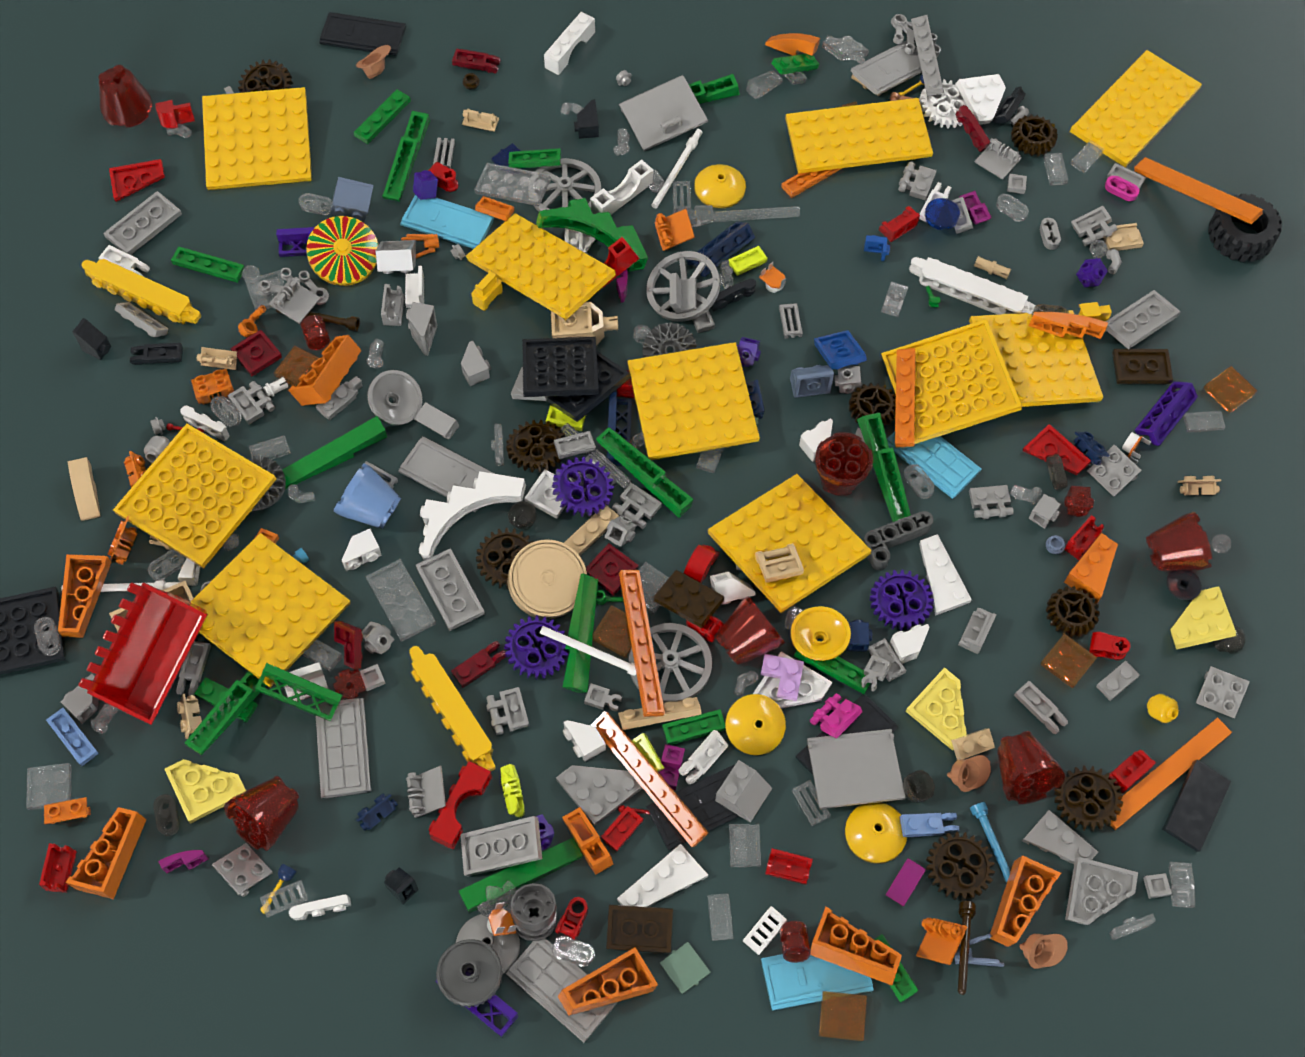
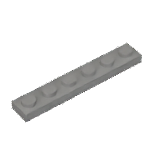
(927, 56)

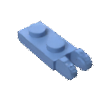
(927, 824)

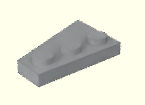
(1057, 838)

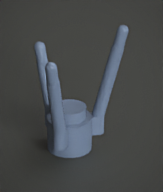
(978, 961)

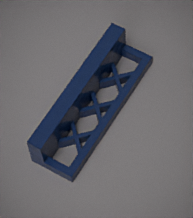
(725, 245)
(612, 420)

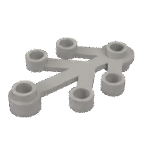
(900, 23)
(276, 288)

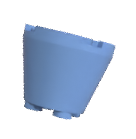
(368, 499)

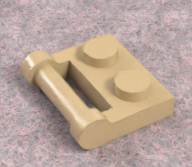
(781, 567)

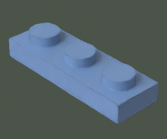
(72, 736)

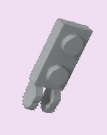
(193, 667)
(1040, 706)

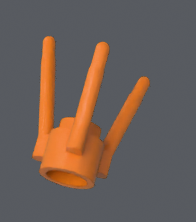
(430, 241)

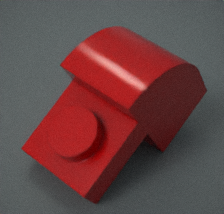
(173, 115)
(700, 562)

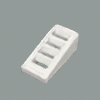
(189, 573)
(770, 935)

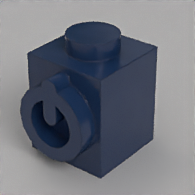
(859, 636)

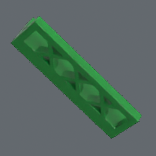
(298, 684)

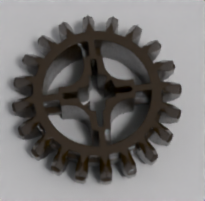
(1034, 135)
(863, 398)
(1064, 600)

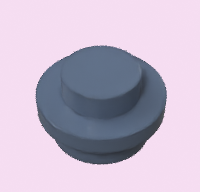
(1055, 544)

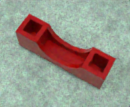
(620, 257)
(472, 782)

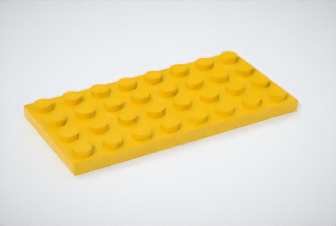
(1136, 108)
(858, 135)
(541, 266)

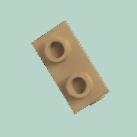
(481, 121)
(218, 358)
(1207, 485)
(187, 709)

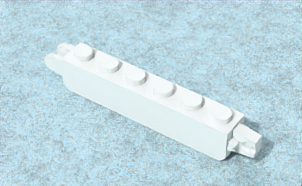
(969, 287)

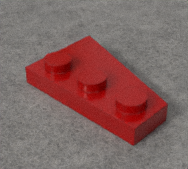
(134, 177)
(1051, 442)

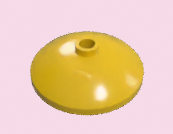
(720, 186)
(822, 624)
(742, 729)
(871, 844)

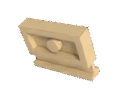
(1124, 238)

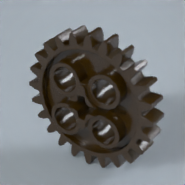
(273, 73)
(534, 445)
(494, 547)
(1076, 810)
(952, 882)

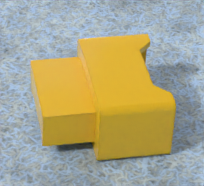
(486, 291)
(1095, 311)

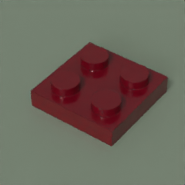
(256, 352)
(607, 567)

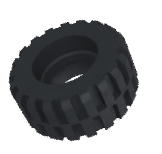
(1243, 245)

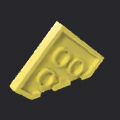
(1203, 620)
(941, 708)
(202, 788)

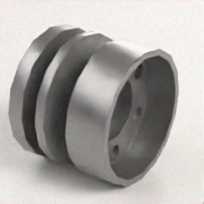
(534, 902)

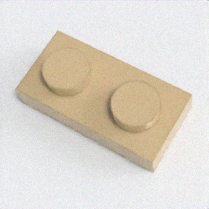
(973, 744)

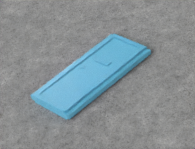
(448, 221)
(941, 462)
(804, 981)

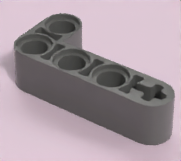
(918, 524)

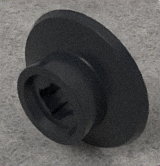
(1186, 578)

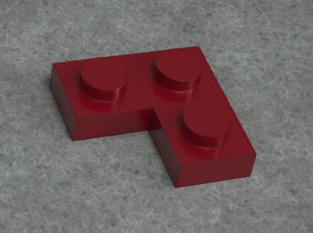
(351, 639)

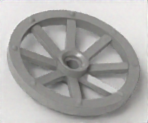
(565, 185)
(681, 257)
(673, 666)

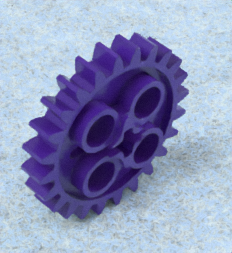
(599, 484)
(918, 597)
(520, 654)

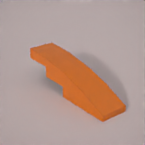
(1072, 324)

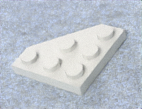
(982, 95)
(811, 688)

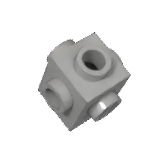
(848, 379)
(620, 531)
(377, 638)

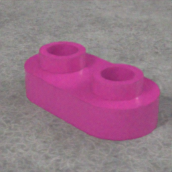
(1122, 188)

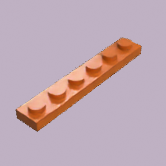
(905, 398)

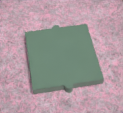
(685, 968)

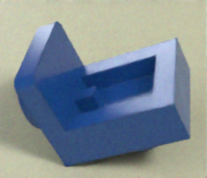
(877, 245)

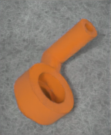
(248, 326)

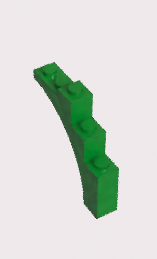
(599, 226)

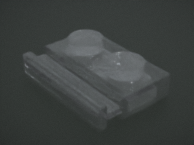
(744, 845)

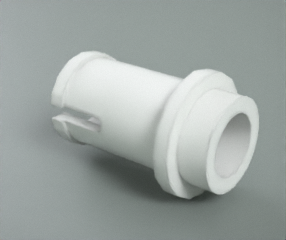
(273, 388)

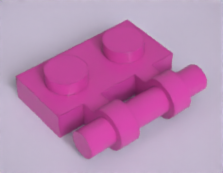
(839, 719)

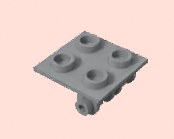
(998, 158)
(294, 300)
(1114, 471)
(1222, 692)
(426, 791)
(242, 869)

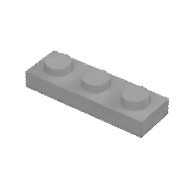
(141, 319)

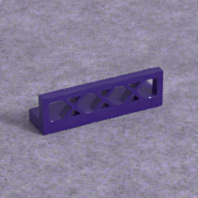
(294, 237)
(1171, 412)
(502, 1008)

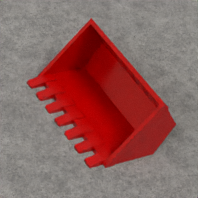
(145, 651)

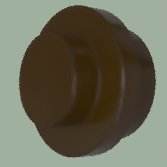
(471, 81)

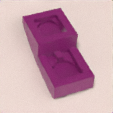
(977, 211)
(622, 285)
(672, 761)
(190, 858)
(905, 882)

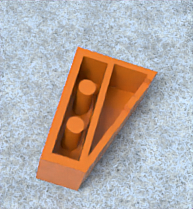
(1093, 568)

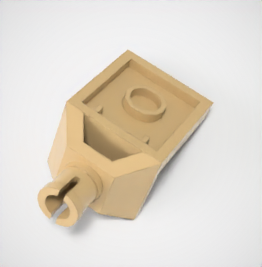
(584, 322)

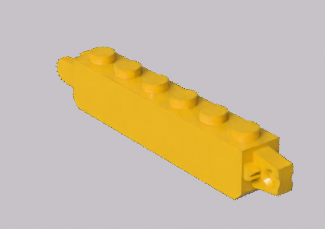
(141, 291)
(453, 709)

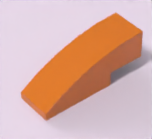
(794, 43)
(588, 840)

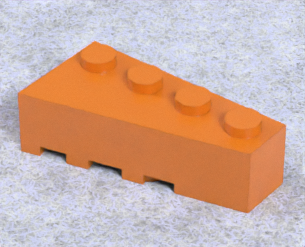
(326, 372)
(81, 588)
(109, 855)
(1022, 897)
(854, 949)
(611, 983)

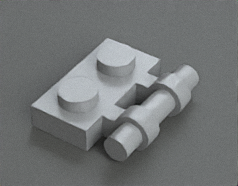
(922, 183)
(1091, 221)
(247, 406)
(988, 497)
(641, 502)
(514, 710)

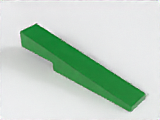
(715, 89)
(406, 155)
(335, 452)
(885, 465)
(646, 472)
(581, 629)
(224, 713)
(523, 874)

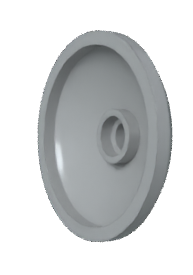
(403, 391)
(505, 946)

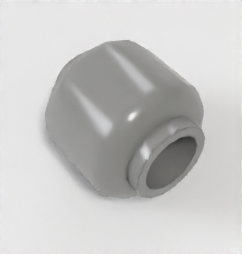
(155, 447)

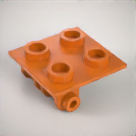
(673, 229)
(210, 384)
(123, 539)
(940, 940)

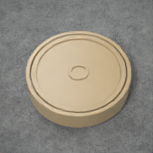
(545, 578)

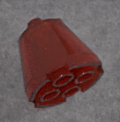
(123, 97)
(843, 463)
(1180, 545)
(748, 633)
(1027, 769)
(263, 812)

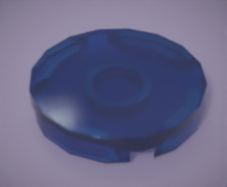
(942, 213)

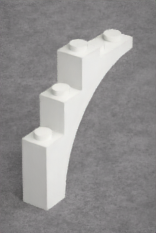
(487, 490)

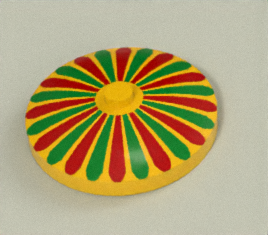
(342, 250)

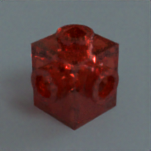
(1079, 501)
(356, 685)

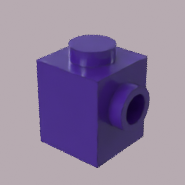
(425, 185)

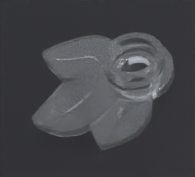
(497, 895)

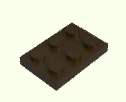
(1142, 366)
(688, 598)
(640, 928)

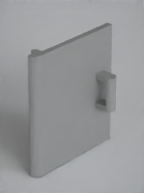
(663, 112)
(855, 769)

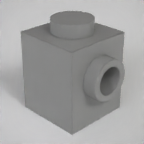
(1045, 511)

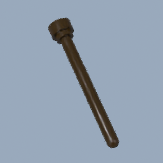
(351, 323)
(966, 911)

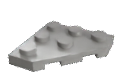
(598, 789)
(1097, 889)

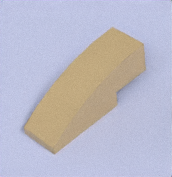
(84, 488)

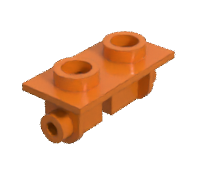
(134, 464)
(66, 810)

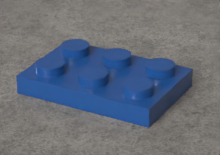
(840, 350)

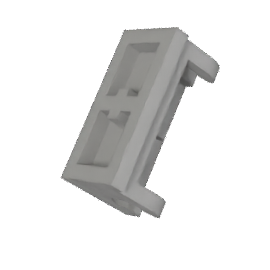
(392, 306)
(437, 421)
(977, 630)

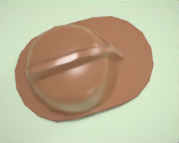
(374, 62)
(970, 772)
(1044, 949)

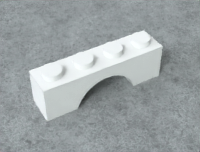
(558, 54)
(636, 180)

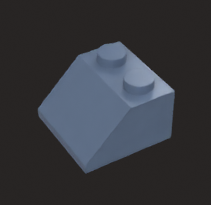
(351, 199)
(811, 380)

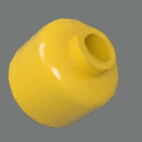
(1162, 708)

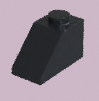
(587, 121)
(91, 339)
(400, 885)

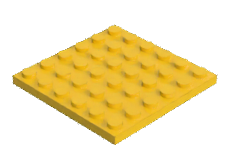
(256, 138)
(1042, 364)
(957, 381)
(692, 401)
(195, 495)
(785, 517)
(267, 608)

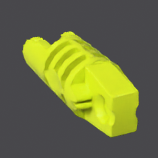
(512, 790)

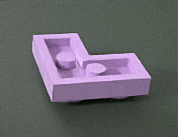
(789, 673)

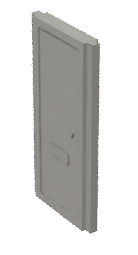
(888, 69)
(439, 467)
(343, 750)
(543, 979)

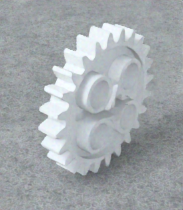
(943, 106)

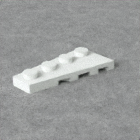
(942, 576)
(667, 877)

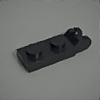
(734, 294)
(156, 353)

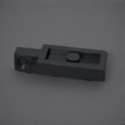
(1009, 106)

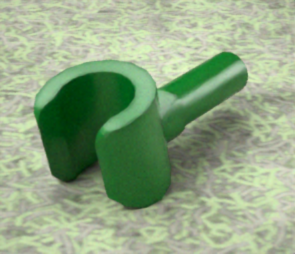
(933, 300)
(602, 601)

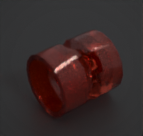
(315, 332)
(795, 941)

